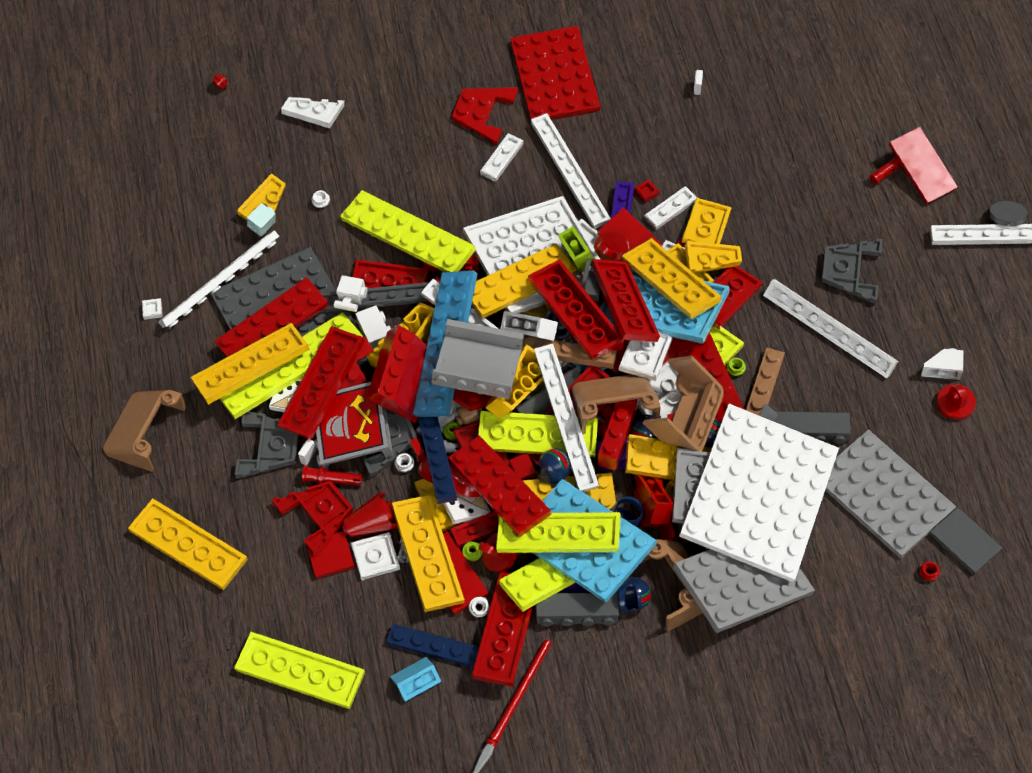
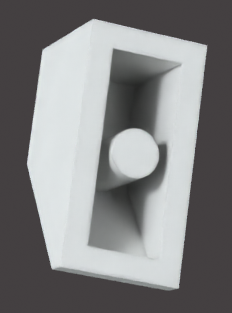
(945, 364)

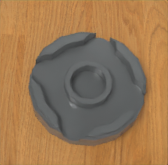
(1008, 213)

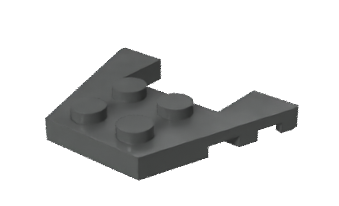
(843, 265)
(400, 433)
(276, 446)

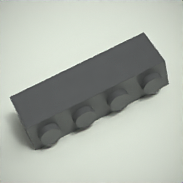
(538, 400)
(819, 425)
(577, 609)

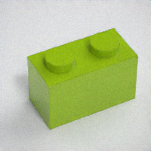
(575, 248)

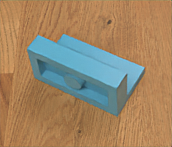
(416, 678)

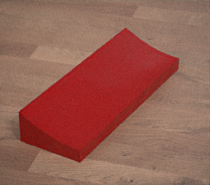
(576, 310)

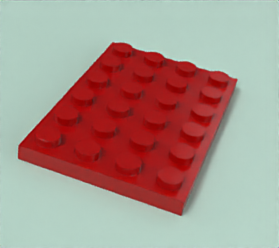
(555, 73)

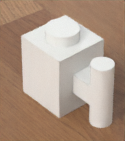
(350, 291)

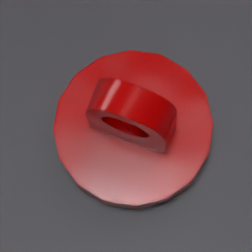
(611, 246)
(956, 402)
(492, 559)

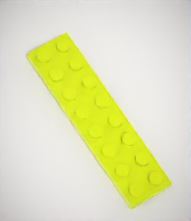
(408, 233)
(278, 379)

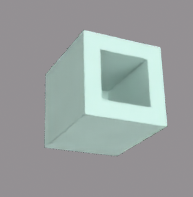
(261, 219)

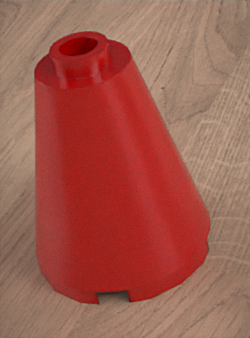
(370, 518)

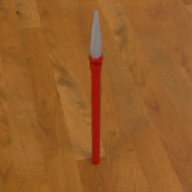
(495, 736)

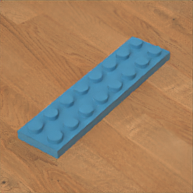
(452, 303)

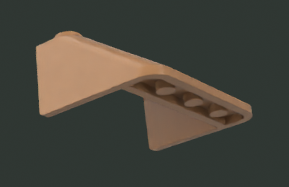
(610, 390)
(126, 440)

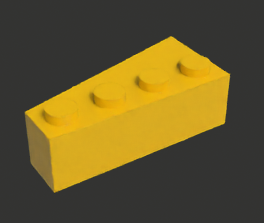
(417, 321)
(526, 380)

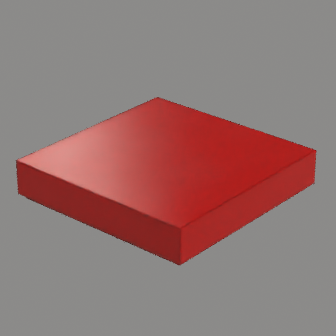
(333, 557)

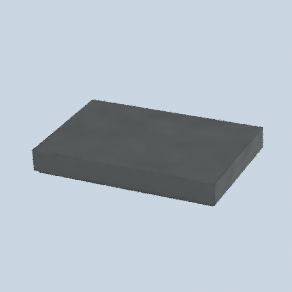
(966, 541)

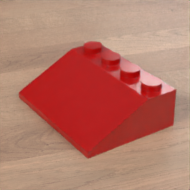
(398, 372)

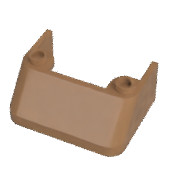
(696, 409)
(673, 553)

